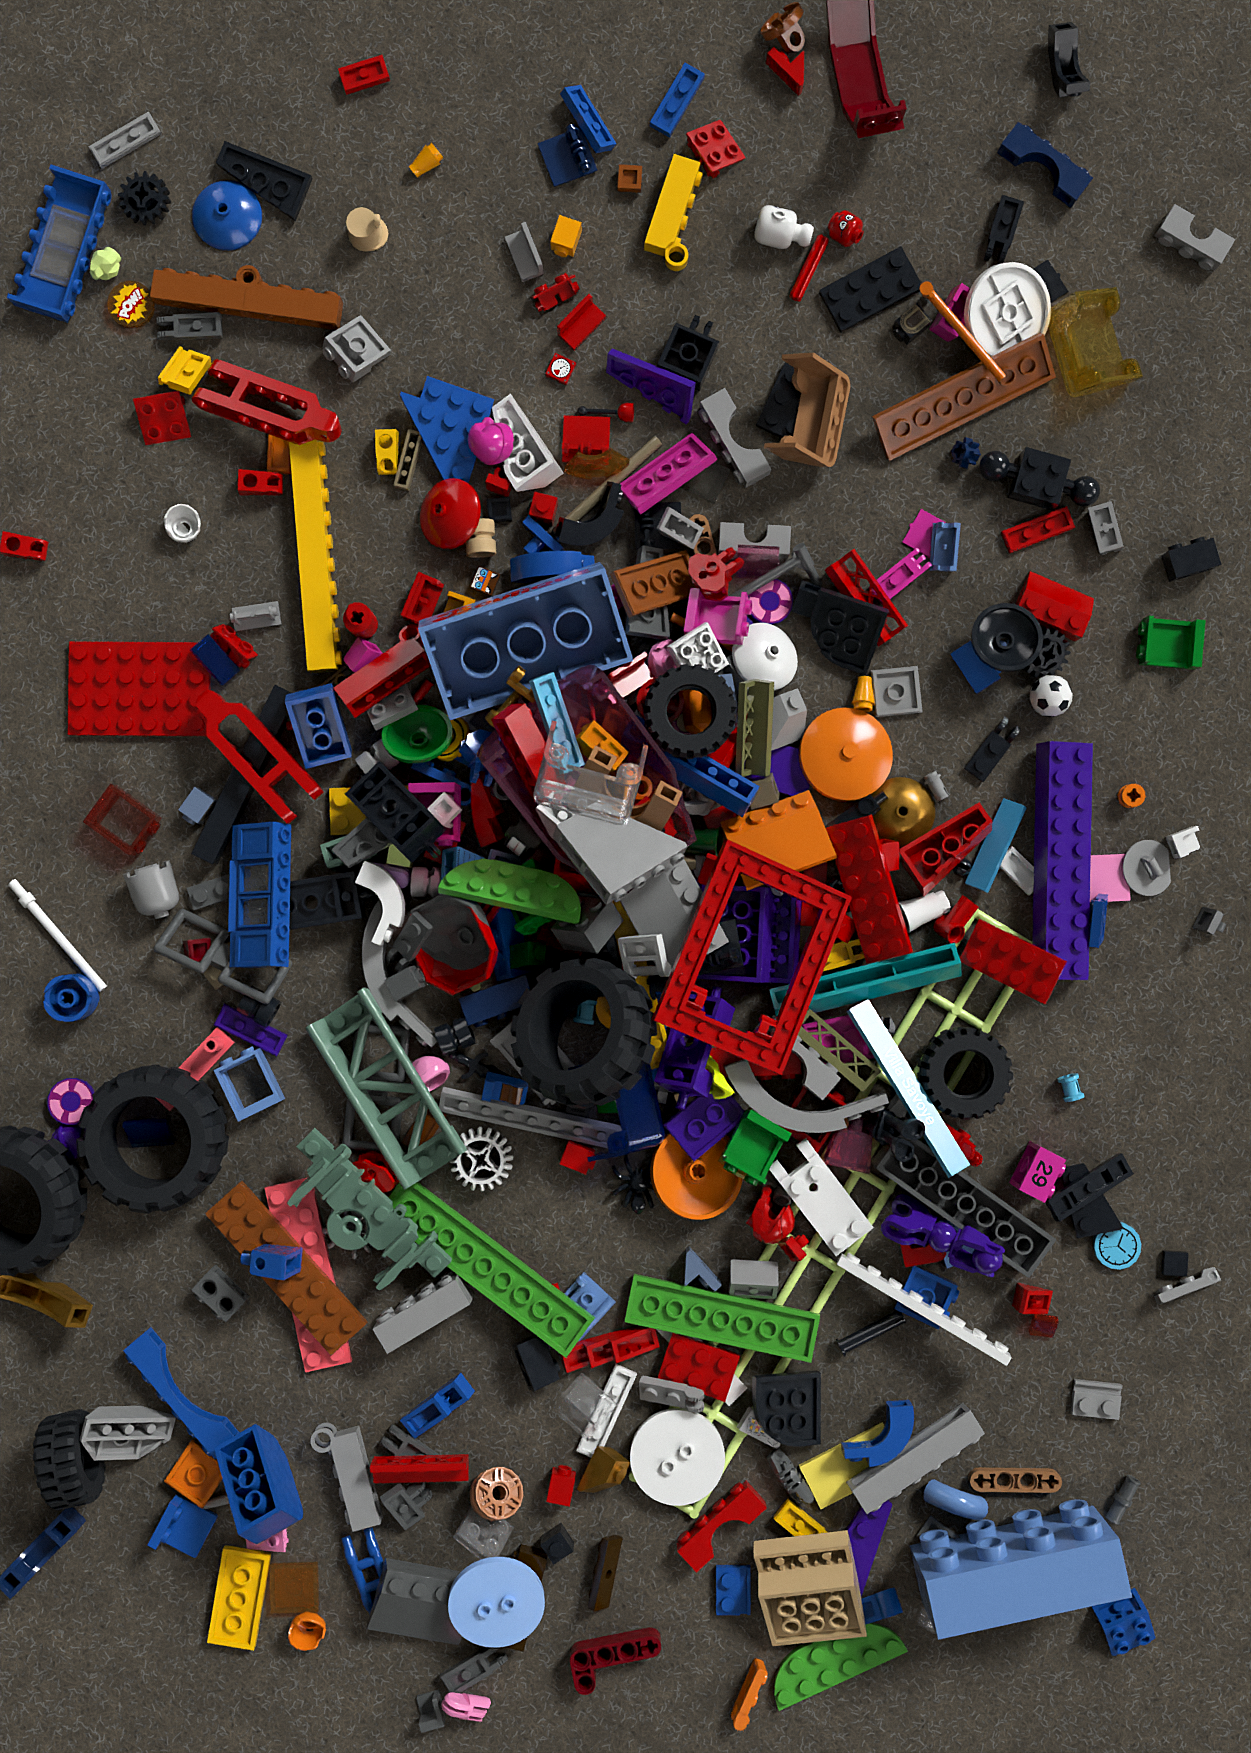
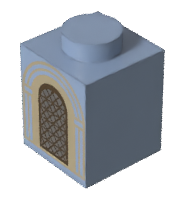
(197, 806)

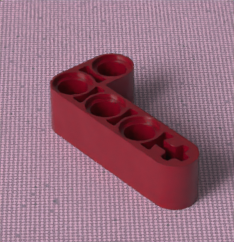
(616, 1656)

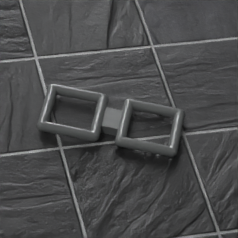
(216, 956)
(378, 1097)

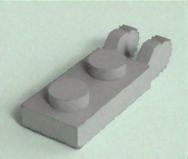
(671, 1393)

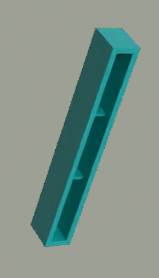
(880, 978)

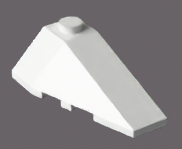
(530, 461)

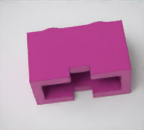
(956, 303)

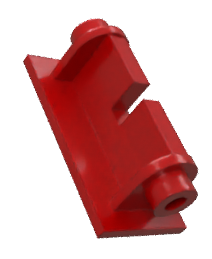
(546, 295)
(241, 650)

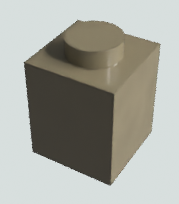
(767, 792)

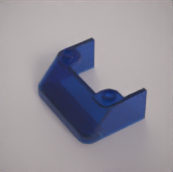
(638, 1118)

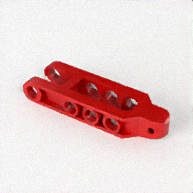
(311, 427)
(216, 710)

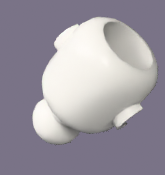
(779, 227)

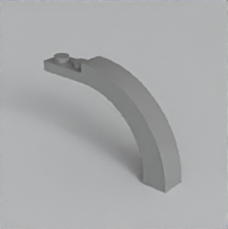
(375, 973)
(799, 1120)

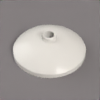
(756, 661)

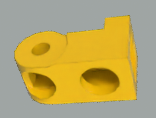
(387, 451)

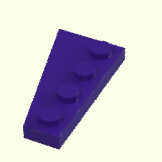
(654, 383)
(865, 1535)

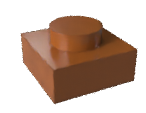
(629, 178)

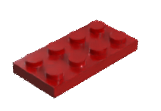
(1012, 961)

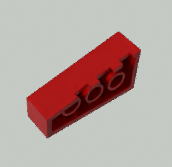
(941, 849)

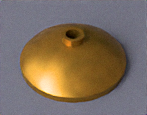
(919, 807)

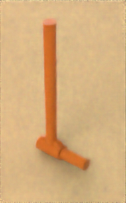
(928, 292)

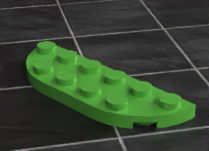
(513, 888)
(827, 1663)

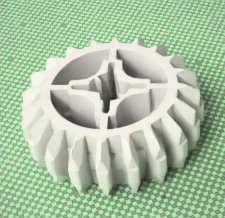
(490, 1165)

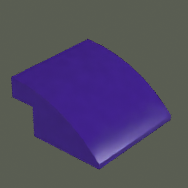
(767, 936)

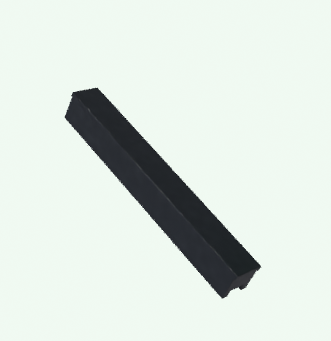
(237, 789)

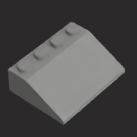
(667, 908)

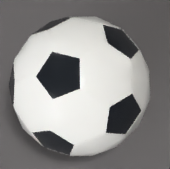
(1051, 695)

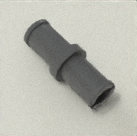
(1122, 1499)

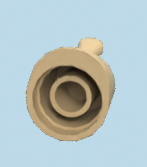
(366, 230)

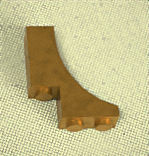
(50, 1298)

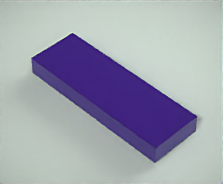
(250, 1031)

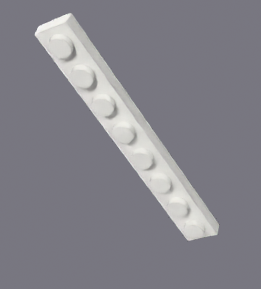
(932, 1312)

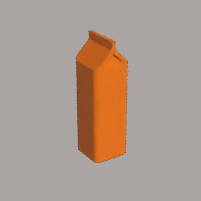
(696, 711)

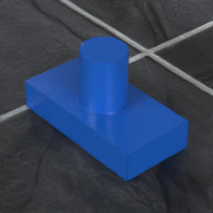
(540, 539)

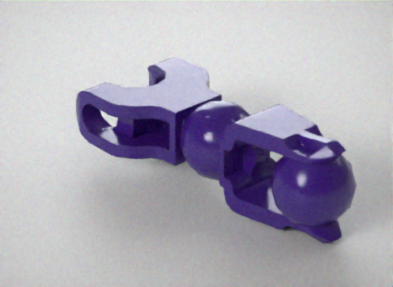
(919, 1226)

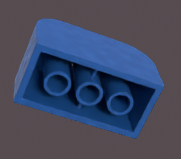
(258, 1484)

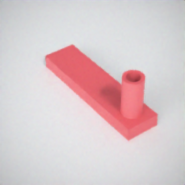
(205, 1057)

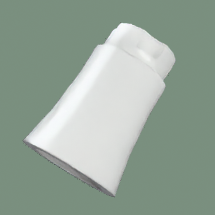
(924, 909)

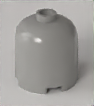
(153, 889)

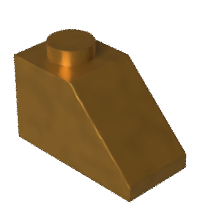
(604, 1470)

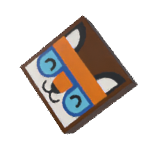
(485, 581)

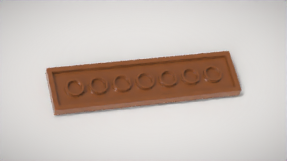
(963, 397)
(308, 1293)

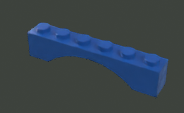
(149, 1356)

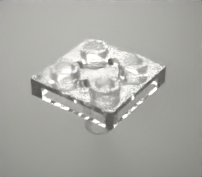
(480, 1538)

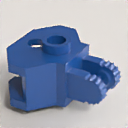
(468, 749)

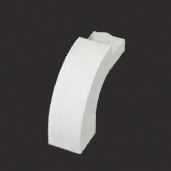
(391, 897)

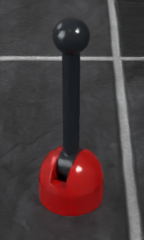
(624, 412)

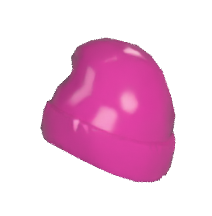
(491, 441)

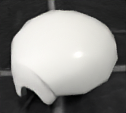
(173, 523)

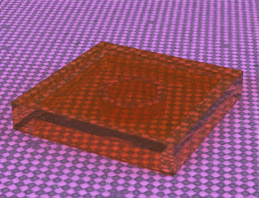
(294, 1587)

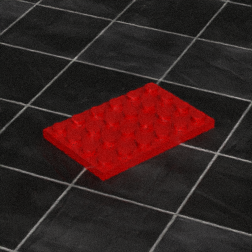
(135, 689)

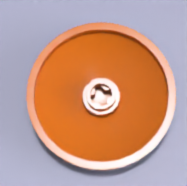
(845, 754)
(693, 1188)

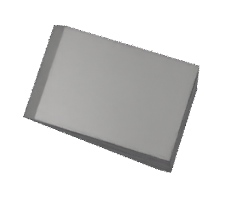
(679, 528)

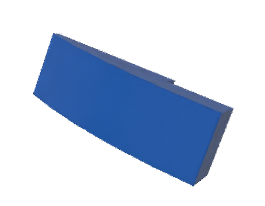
(437, 1405)

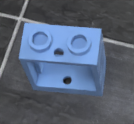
(230, 1092)

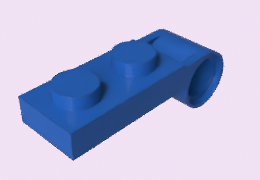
(427, 768)
(881, 1606)

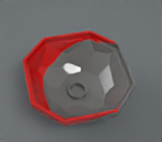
(459, 946)

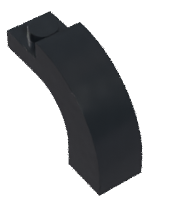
(1064, 61)
(598, 526)

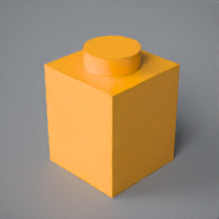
(566, 236)

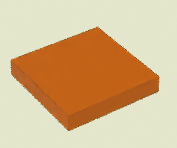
(195, 1475)

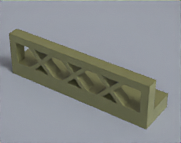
(756, 727)
(835, 1060)

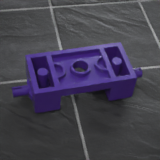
(684, 1066)

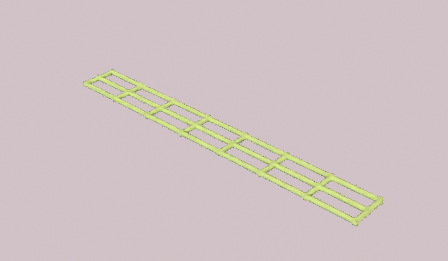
(955, 1010)

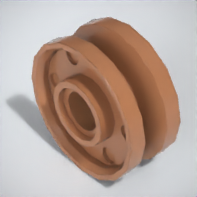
(510, 1490)

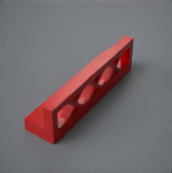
(850, 586)
(420, 1468)

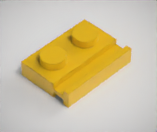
(184, 370)

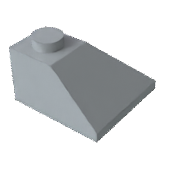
(788, 719)

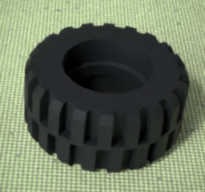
(696, 679)
(996, 1072)
(63, 1465)

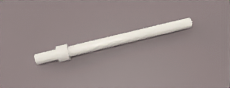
(28, 901)

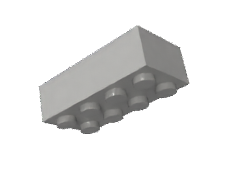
(422, 1311)

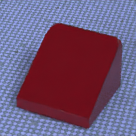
(196, 948)

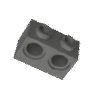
(224, 1289)

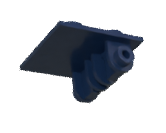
(567, 156)

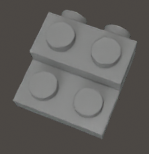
(355, 348)

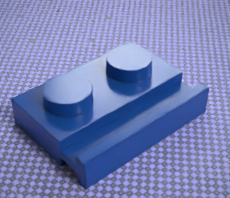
(1097, 928)
(733, 1590)

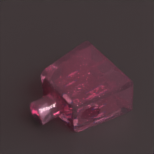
(850, 1148)

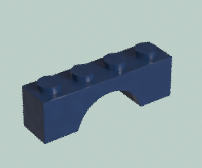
(1025, 146)
(40, 1551)

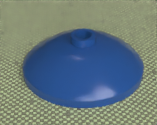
(230, 228)

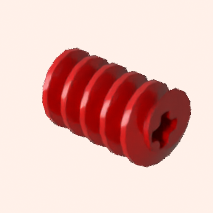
(351, 620)

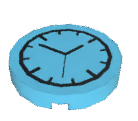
(1117, 1248)

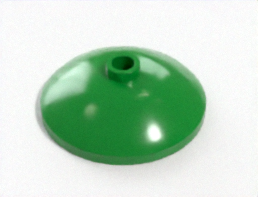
(418, 735)

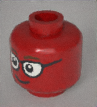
(845, 228)

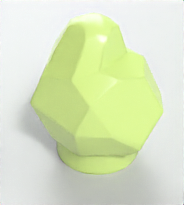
(105, 264)

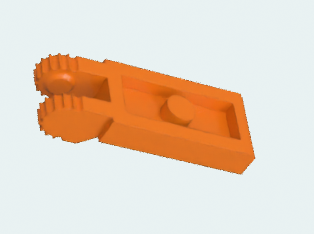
(748, 1694)

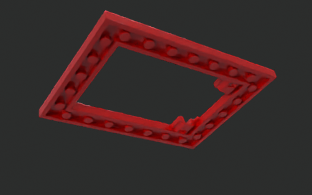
(687, 1017)

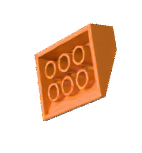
(784, 832)

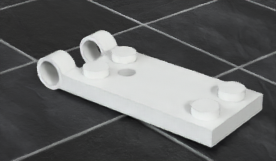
(826, 1208)

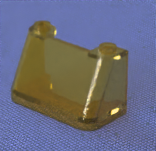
(1088, 343)

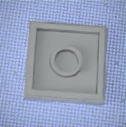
(896, 691)

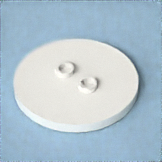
(1007, 306)
(677, 1456)

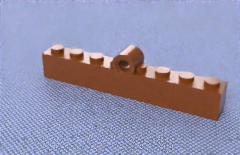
(246, 299)

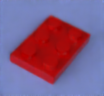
(699, 1365)

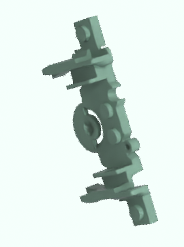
(386, 1227)

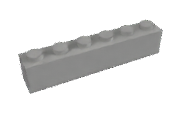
(921, 1455)

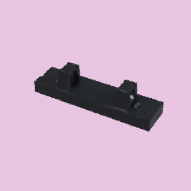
(1089, 1187)

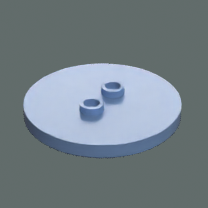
(496, 1602)

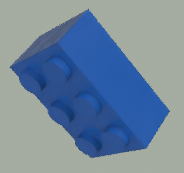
(318, 725)

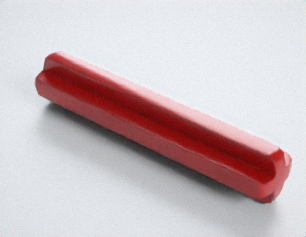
(809, 268)

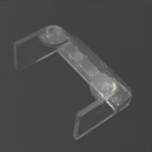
(584, 790)

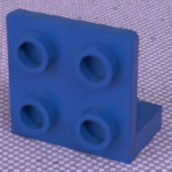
(183, 1526)
(1125, 1623)

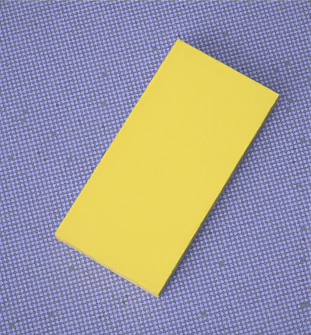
(830, 1470)

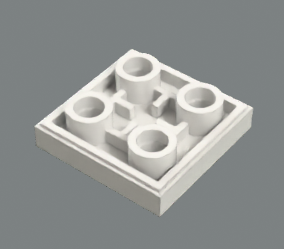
(698, 648)

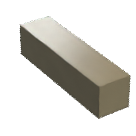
(412, 462)

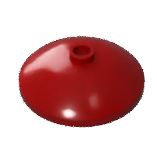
(457, 517)

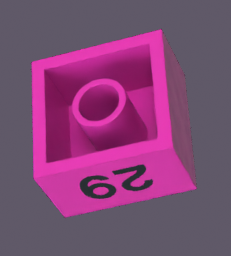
(1038, 1172)

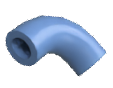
(955, 1501)

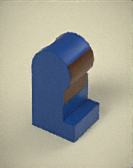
(504, 1089)

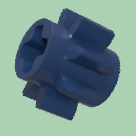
(965, 452)

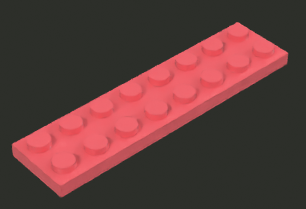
(306, 1228)

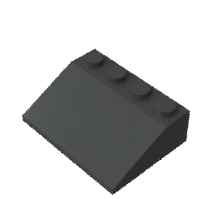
(414, 1602)

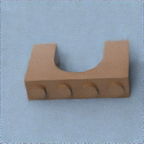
(653, 812)

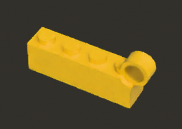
(671, 211)

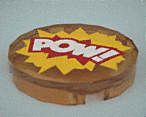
(130, 304)

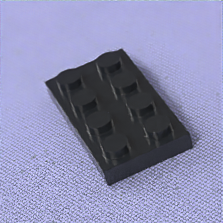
(870, 289)

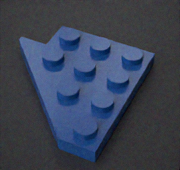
(444, 420)

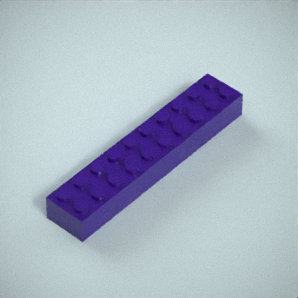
(1063, 853)

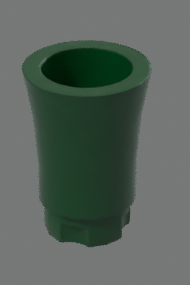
(707, 841)

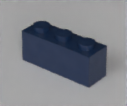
(494, 1001)

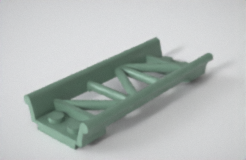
(419, 1159)

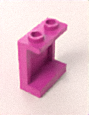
(725, 618)
(428, 793)

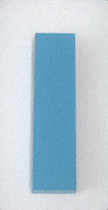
(995, 845)

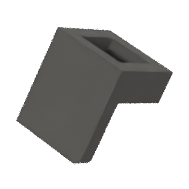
(431, 1711)

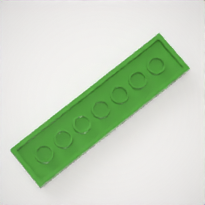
(722, 1318)

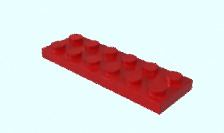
(871, 888)

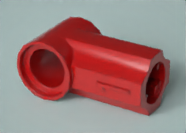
(952, 925)

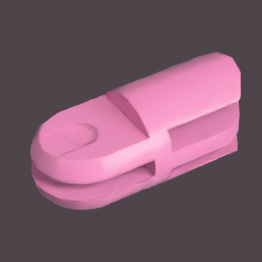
(465, 1706)

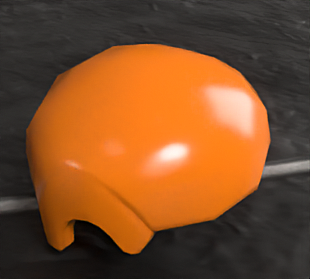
(304, 1639)

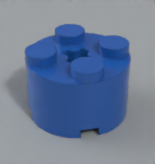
(58, 994)

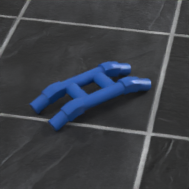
(357, 1566)

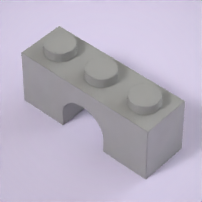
(1176, 233)
(733, 535)

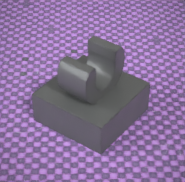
(1209, 921)

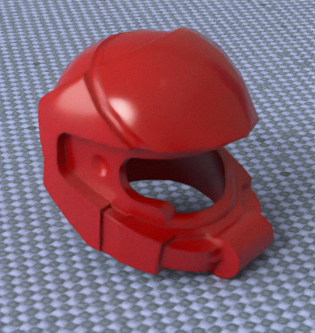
(767, 1225)

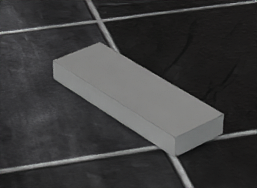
(125, 140)

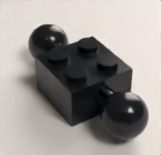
(1039, 478)

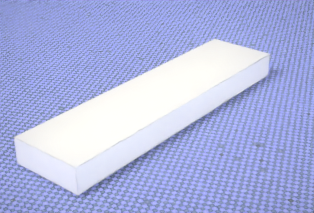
(617, 1389)

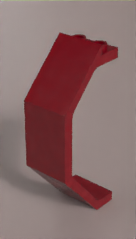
(860, 69)

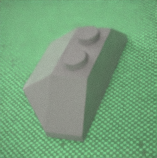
(125, 1431)

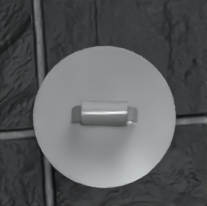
(1147, 867)

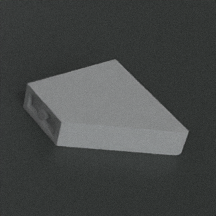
(617, 855)

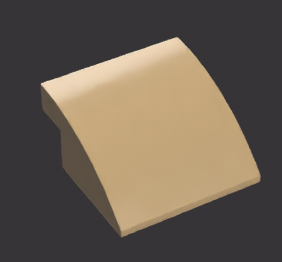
(809, 1588)

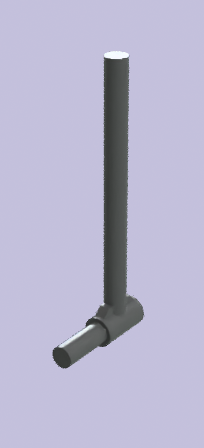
(800, 558)

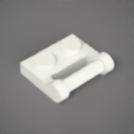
(644, 949)

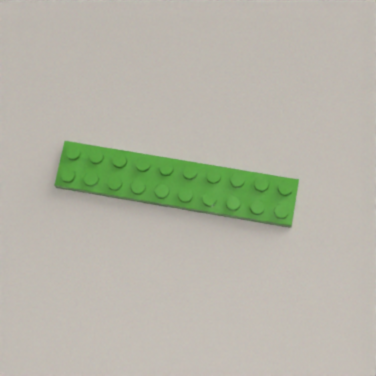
(496, 1270)

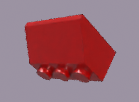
(1056, 605)

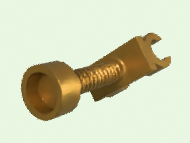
(520, 690)

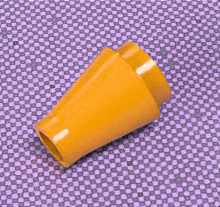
(426, 160)
(863, 696)

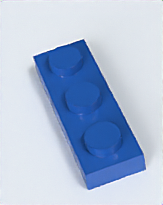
(677, 100)
(588, 118)

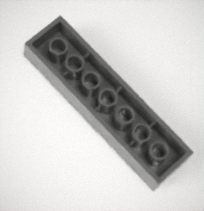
(967, 1204)

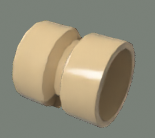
(481, 541)

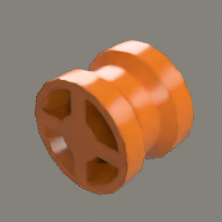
(1125, 795)

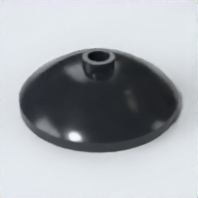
(1008, 624)

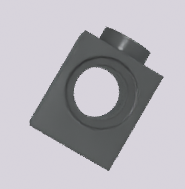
(405, 982)

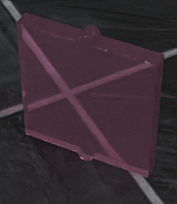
(757, 560)

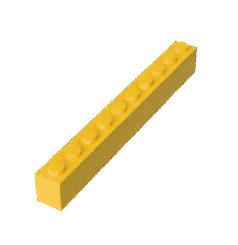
(314, 557)

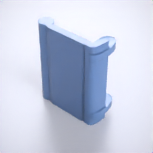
(591, 1298)

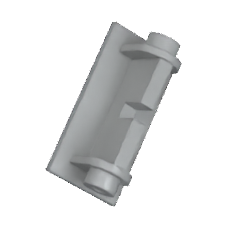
(256, 616)

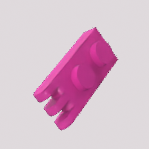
(902, 574)

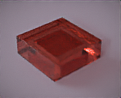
(1043, 1325)

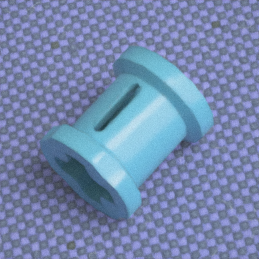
(585, 1012)
(1071, 1087)

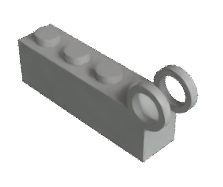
(353, 1474)

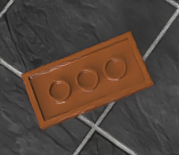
(653, 583)

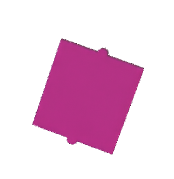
(921, 532)

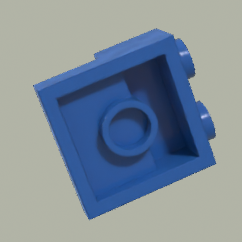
(933, 1290)

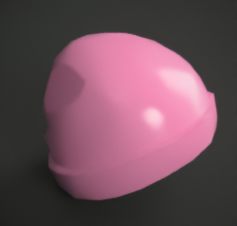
(432, 1071)

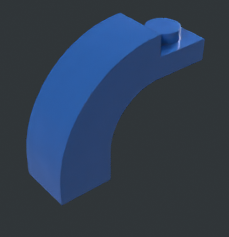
(545, 565)
(889, 1442)

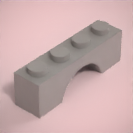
(748, 463)
(817, 1076)

